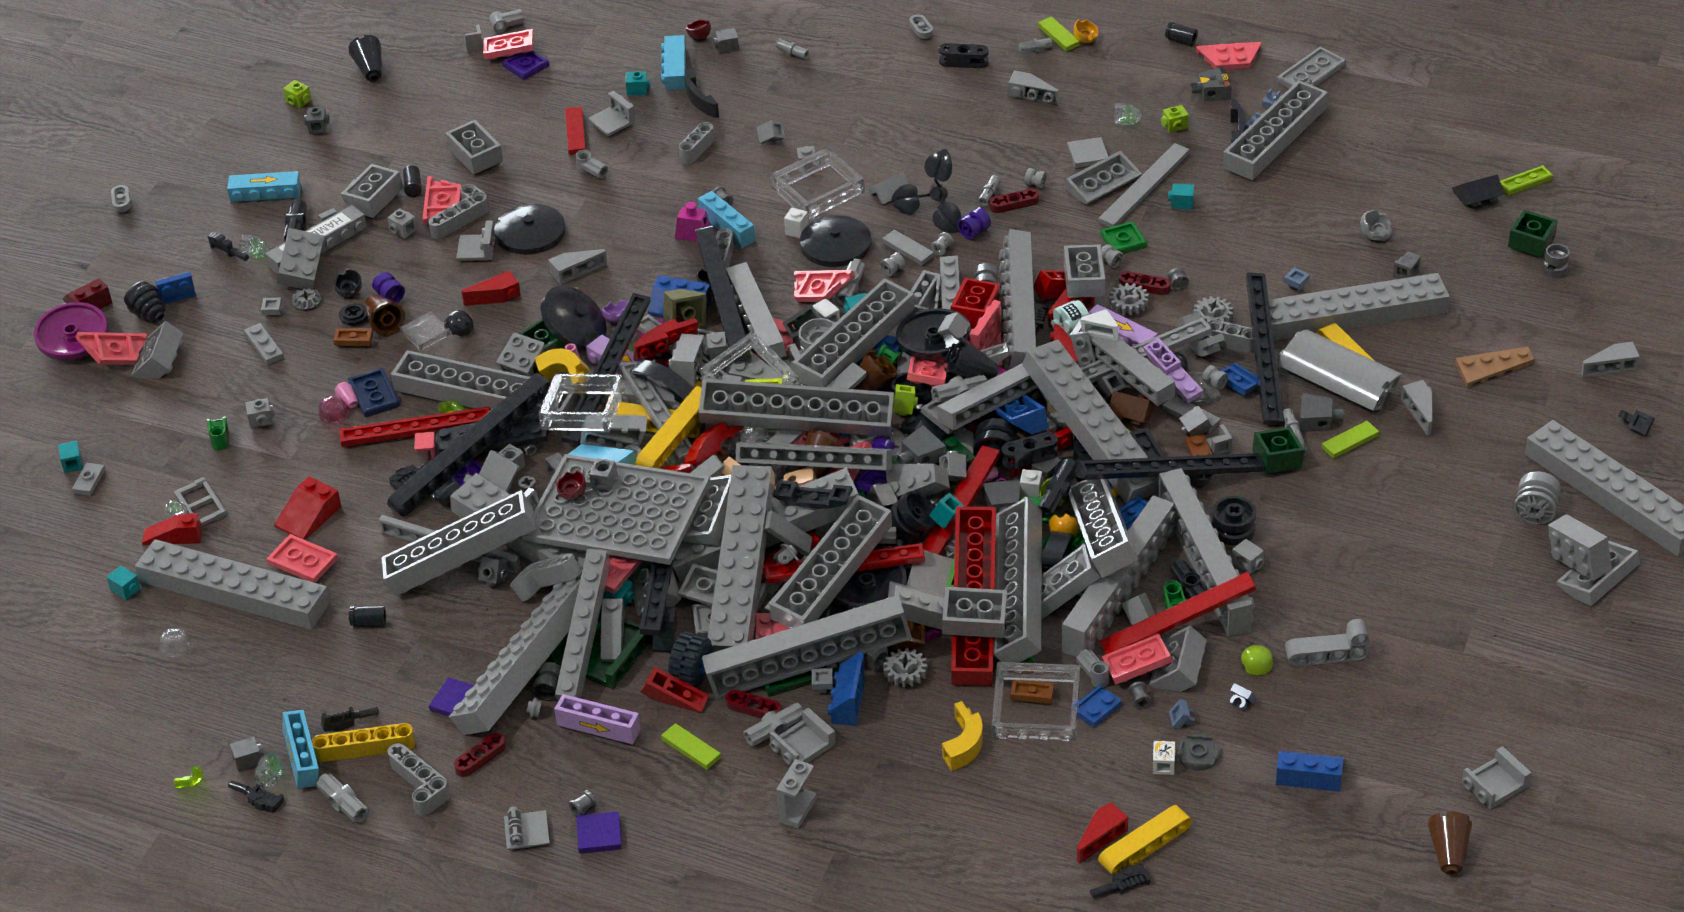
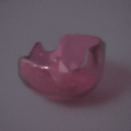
(332, 409)

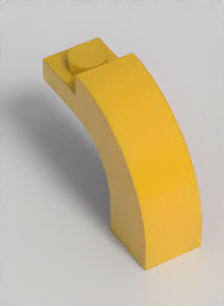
(560, 361)
(966, 746)

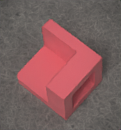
(425, 442)

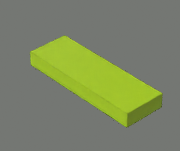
(1058, 34)
(1526, 180)
(1350, 439)
(691, 746)

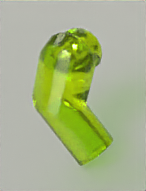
(450, 406)
(195, 776)

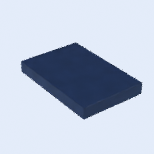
(374, 392)

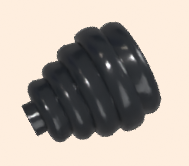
(145, 302)

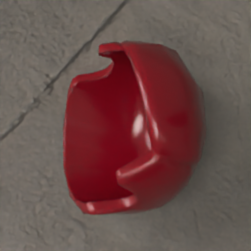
(699, 29)
(571, 485)

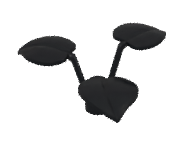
(906, 198)

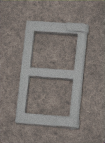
(221, 513)

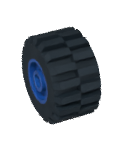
(687, 660)

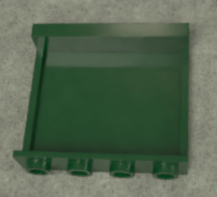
(610, 673)

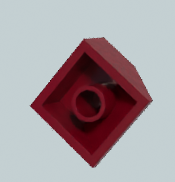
(93, 293)

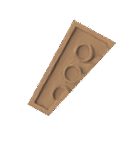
(1483, 366)

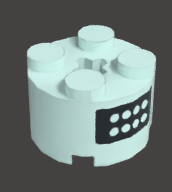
(1068, 315)

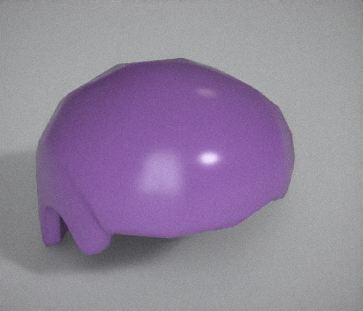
(613, 313)

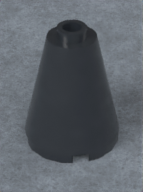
(367, 56)
(969, 361)

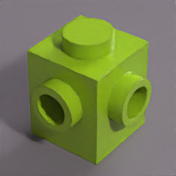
(297, 94)
(1175, 119)
(904, 400)

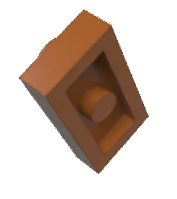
(353, 337)
(1197, 445)
(1032, 691)

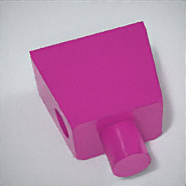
(689, 220)

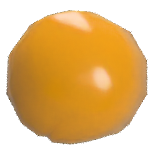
(1085, 31)
(1064, 524)

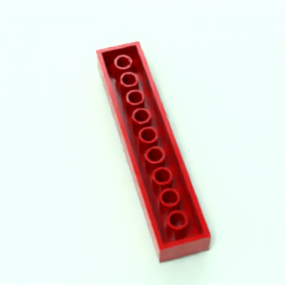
(974, 569)

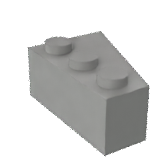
(927, 291)
(688, 357)
(623, 432)
(917, 477)

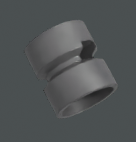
(1556, 260)
(986, 272)

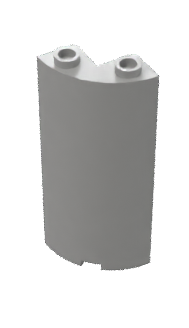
(1339, 369)

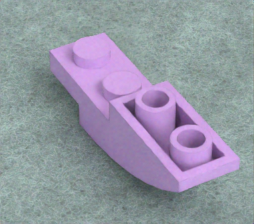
(1170, 365)

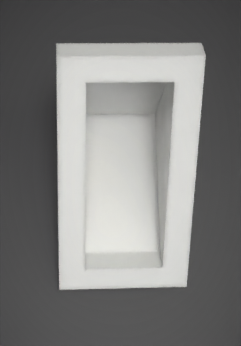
(1100, 325)

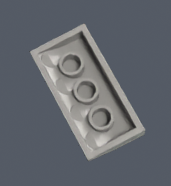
(1102, 178)
(710, 515)
(1067, 579)
(701, 582)
(1589, 591)

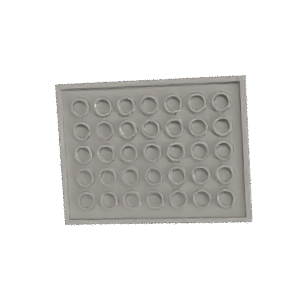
(636, 520)

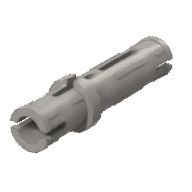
(1290, 421)

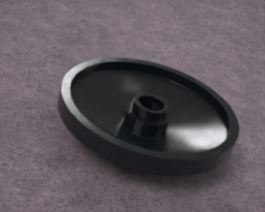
(529, 229)
(835, 241)
(572, 316)
(919, 335)
(869, 586)

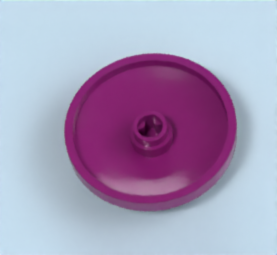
(58, 328)

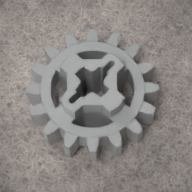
(1128, 299)
(1214, 309)
(905, 667)

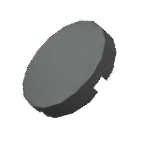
(1198, 752)

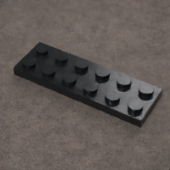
(522, 433)

